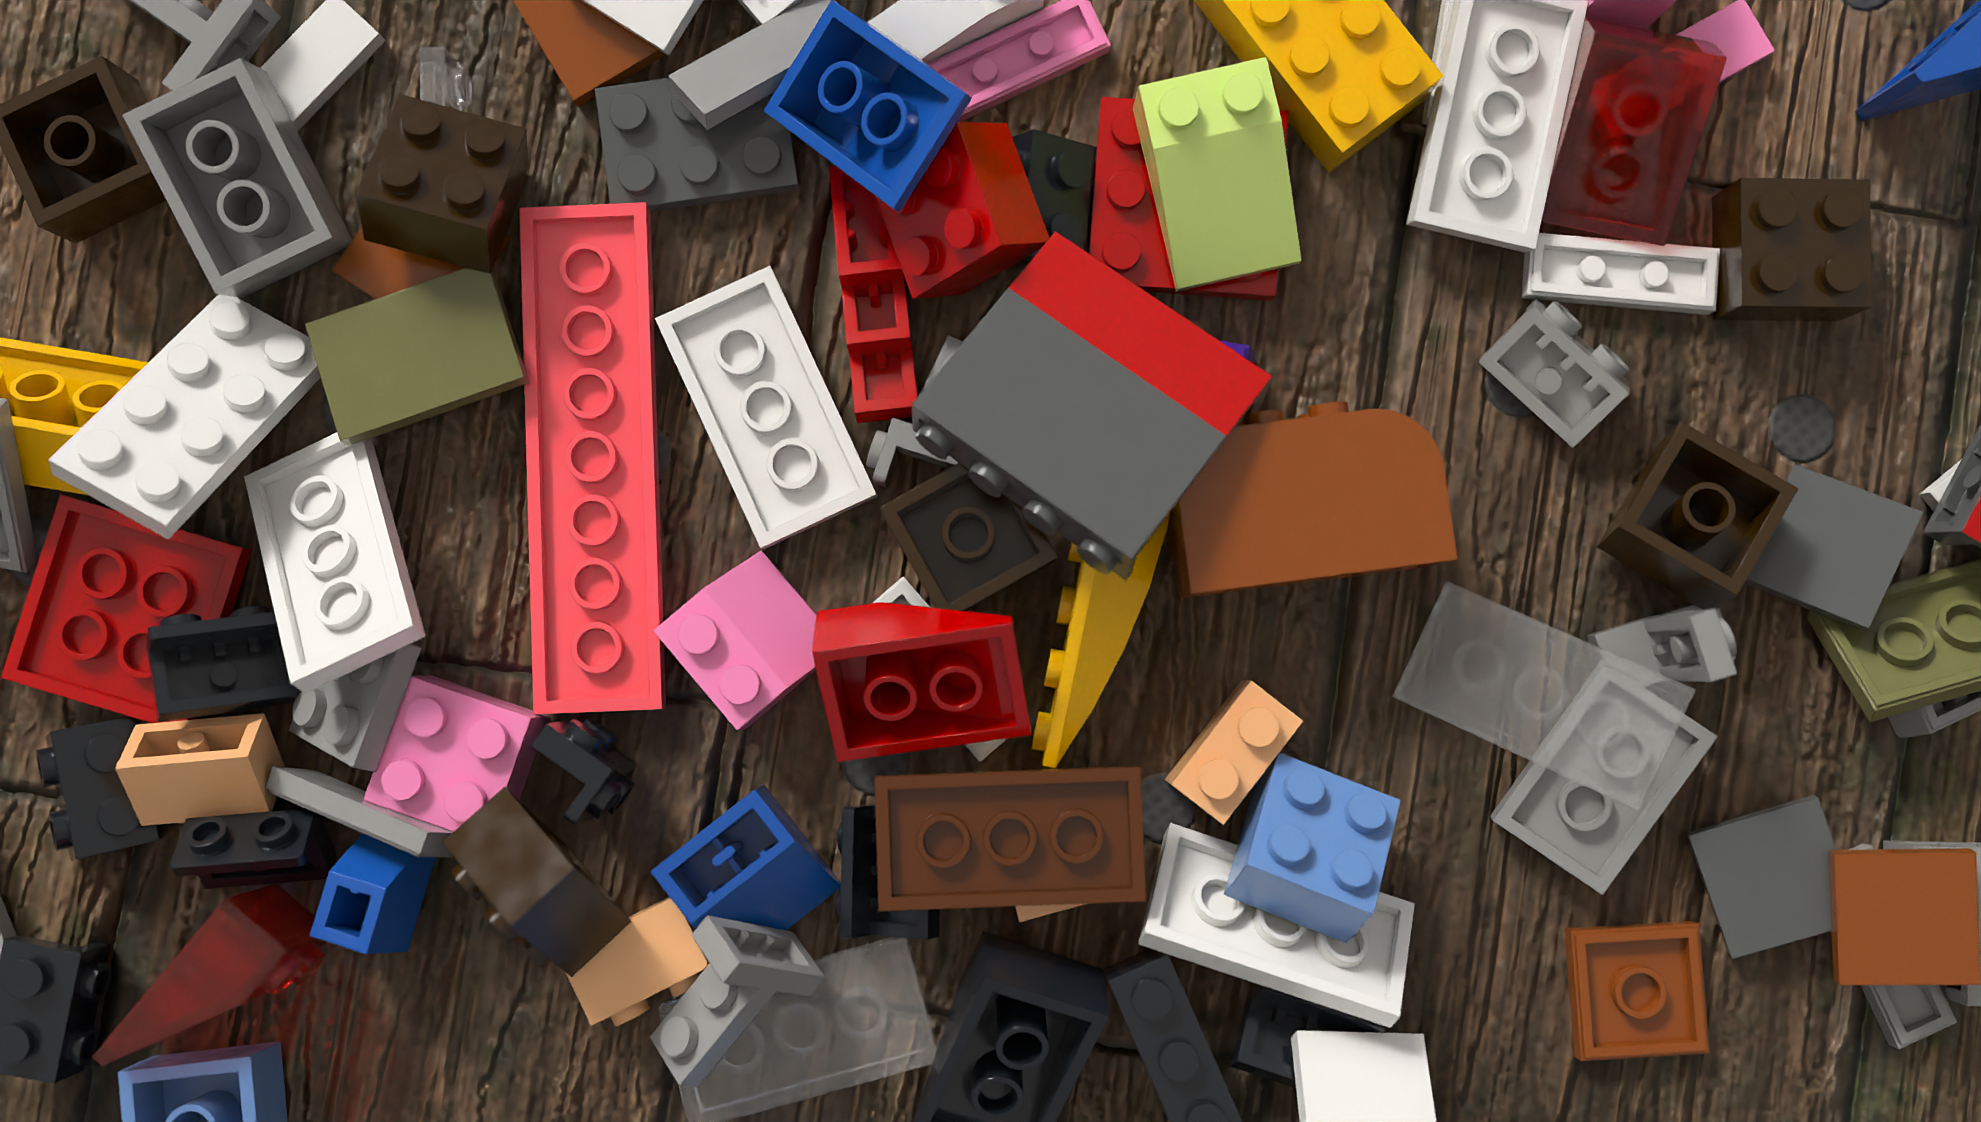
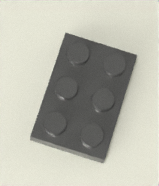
(672, 161)

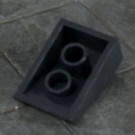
(1014, 1036)

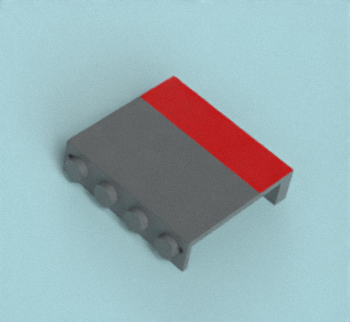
(1086, 404)

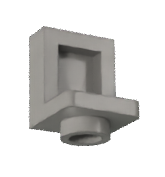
(888, 446)

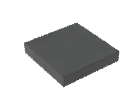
(1835, 548)
(1767, 875)

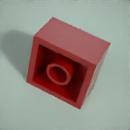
(966, 214)

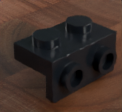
(1061, 182)
(217, 664)
(590, 756)
(91, 798)
(254, 849)
(858, 894)
(50, 1006)
(1272, 1020)

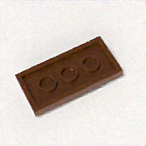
(1009, 838)

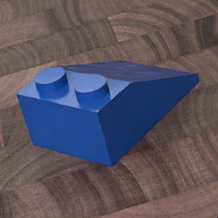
(1939, 71)
(867, 104)

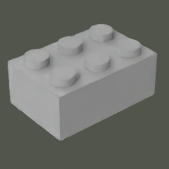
(238, 179)

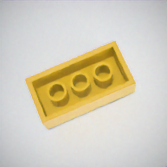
(1333, 64)

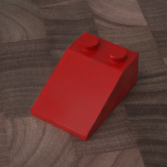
(917, 678)

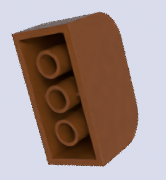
(1312, 502)

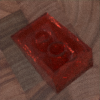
(1630, 130)
(241, 952)

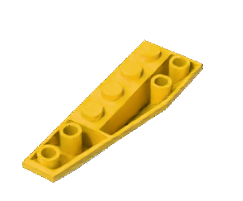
(1098, 624)

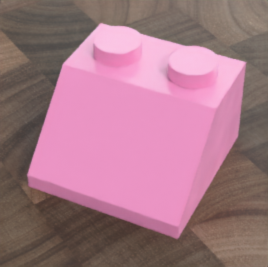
(744, 639)

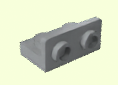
(1558, 371)

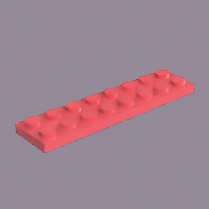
(592, 458)

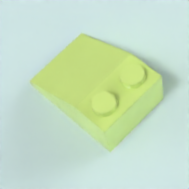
(1219, 173)

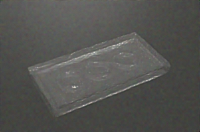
(1544, 694)
(851, 1030)

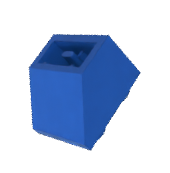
(748, 868)

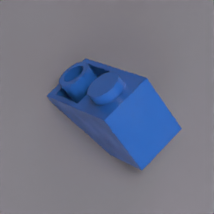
(372, 898)

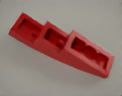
(872, 305)

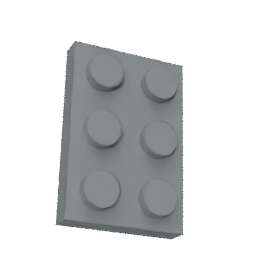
(1586, 829)

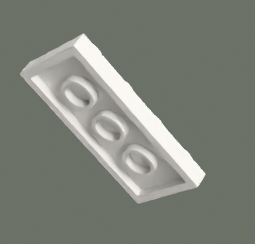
(1497, 120)
(766, 407)
(190, 415)
(332, 560)
(1201, 925)

